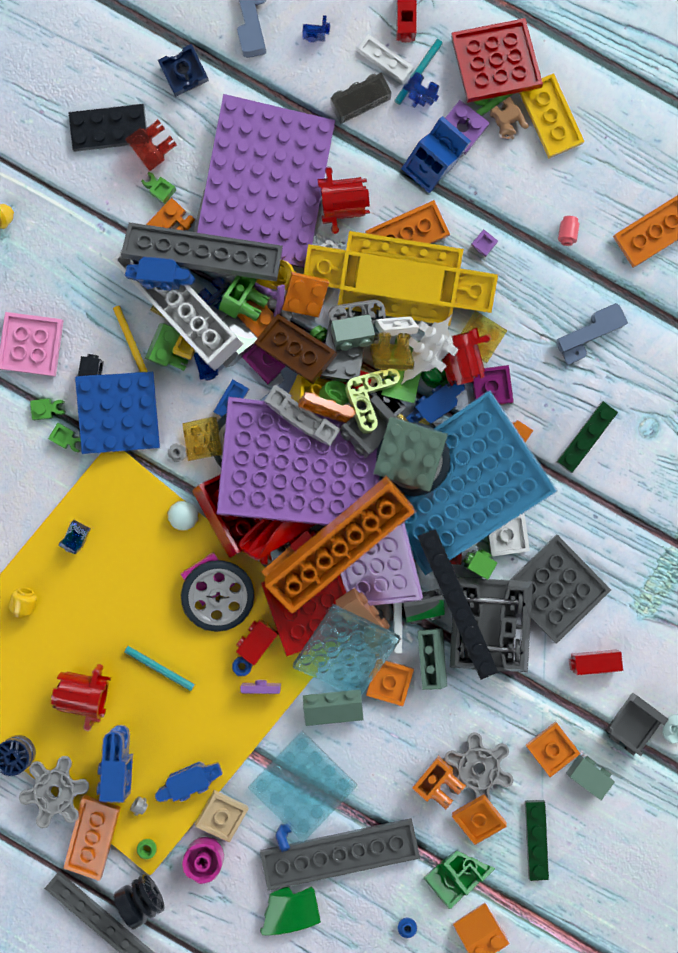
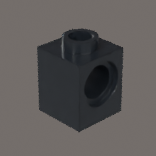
(90, 365)

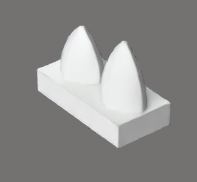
(397, 325)

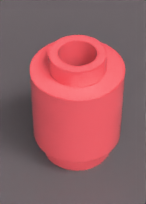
(568, 230)

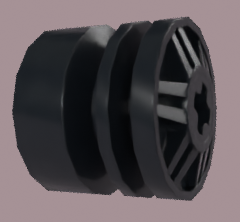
(139, 901)

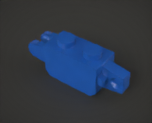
(159, 273)
(437, 404)
(188, 780)

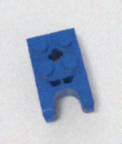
(115, 766)

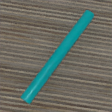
(421, 67)
(159, 668)

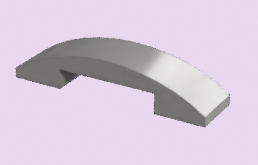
(301, 418)

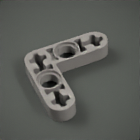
(366, 309)

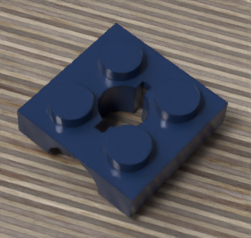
(177, 81)

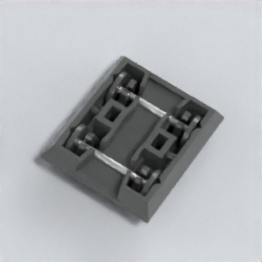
(497, 622)

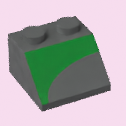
(244, 334)
(430, 607)

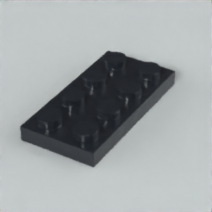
(105, 126)

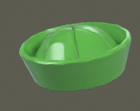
(334, 391)

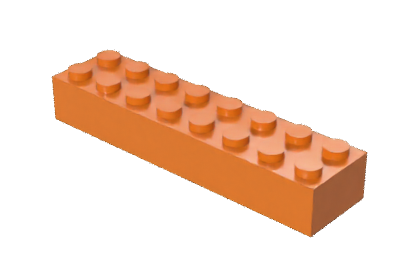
(339, 544)

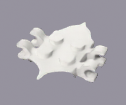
(431, 348)

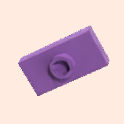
(261, 687)

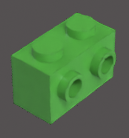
(480, 563)

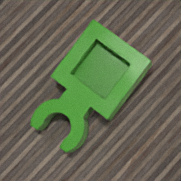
(159, 188)
(44, 409)
(64, 436)

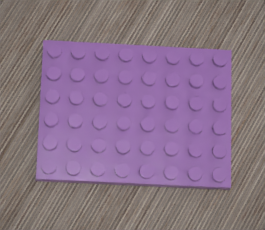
(266, 176)
(284, 473)

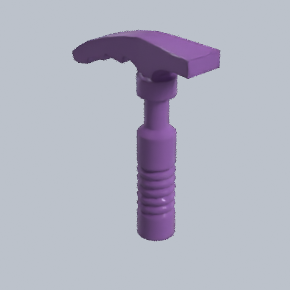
(279, 295)

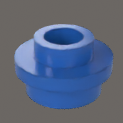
(235, 666)
(407, 922)

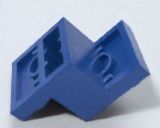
(436, 154)

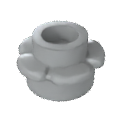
(172, 452)
(139, 806)

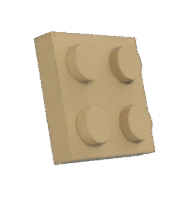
(221, 816)

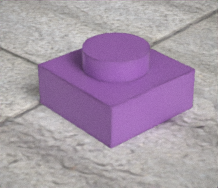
(484, 243)

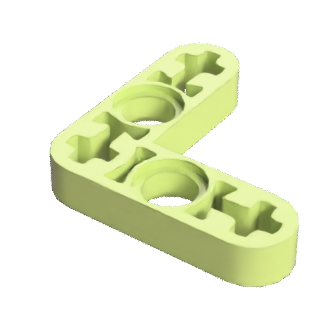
(362, 395)

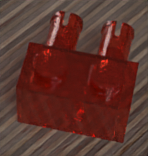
(145, 150)

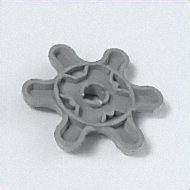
(490, 759)
(42, 796)

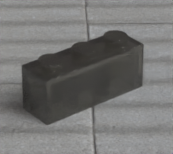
(360, 97)

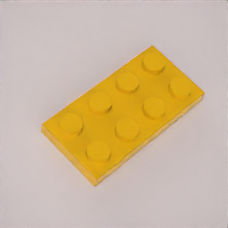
(552, 117)

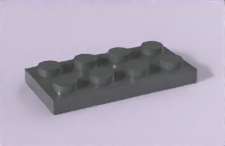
(346, 363)

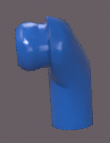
(281, 836)

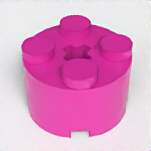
(197, 869)

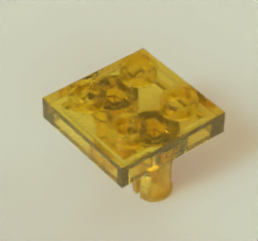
(392, 356)

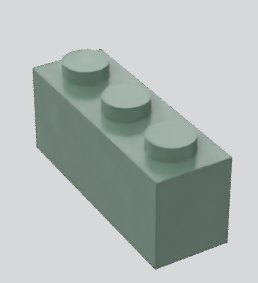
(432, 659)
(332, 707)

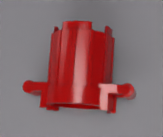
(342, 198)
(467, 361)
(82, 695)

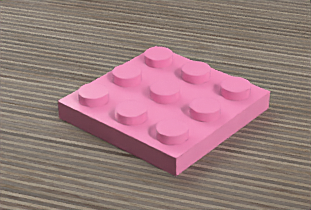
(30, 344)

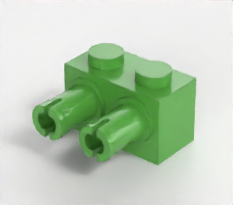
(237, 295)
(162, 348)

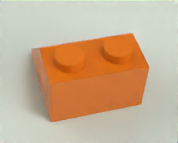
(481, 931)

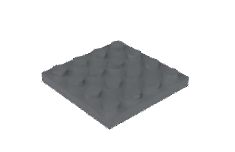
(561, 588)

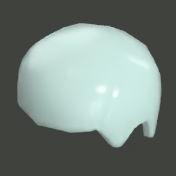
(182, 515)
(670, 729)

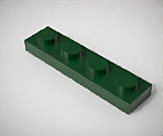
(587, 437)
(536, 840)

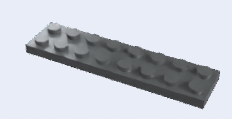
(203, 251)
(340, 854)

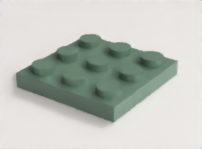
(410, 453)

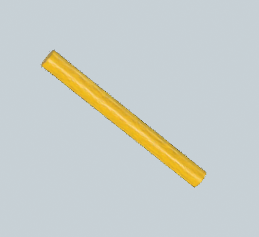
(129, 338)

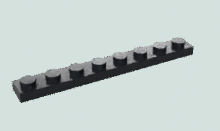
(457, 604)

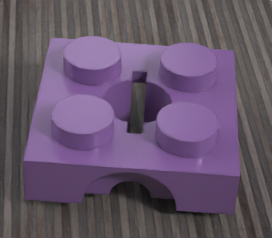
(476, 123)

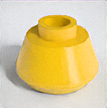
(6, 216)

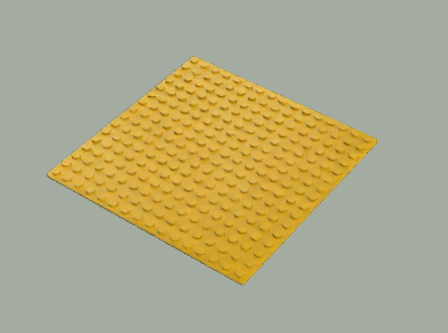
(125, 594)

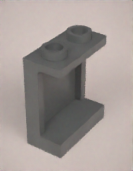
(363, 442)
(635, 724)

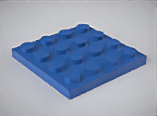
(117, 412)

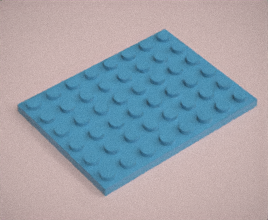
(487, 483)

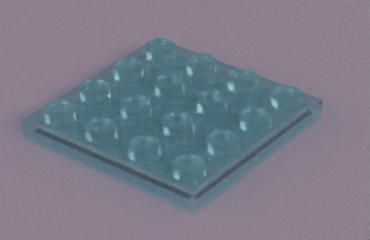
(346, 650)
(302, 786)

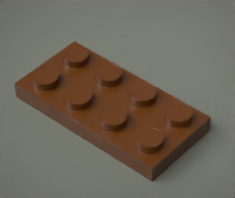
(295, 348)

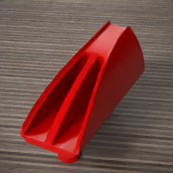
(269, 536)

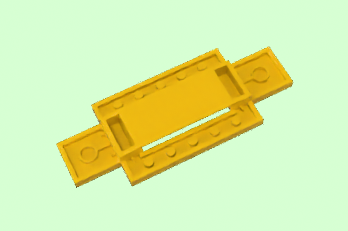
(403, 286)

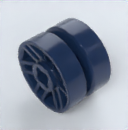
(16, 755)

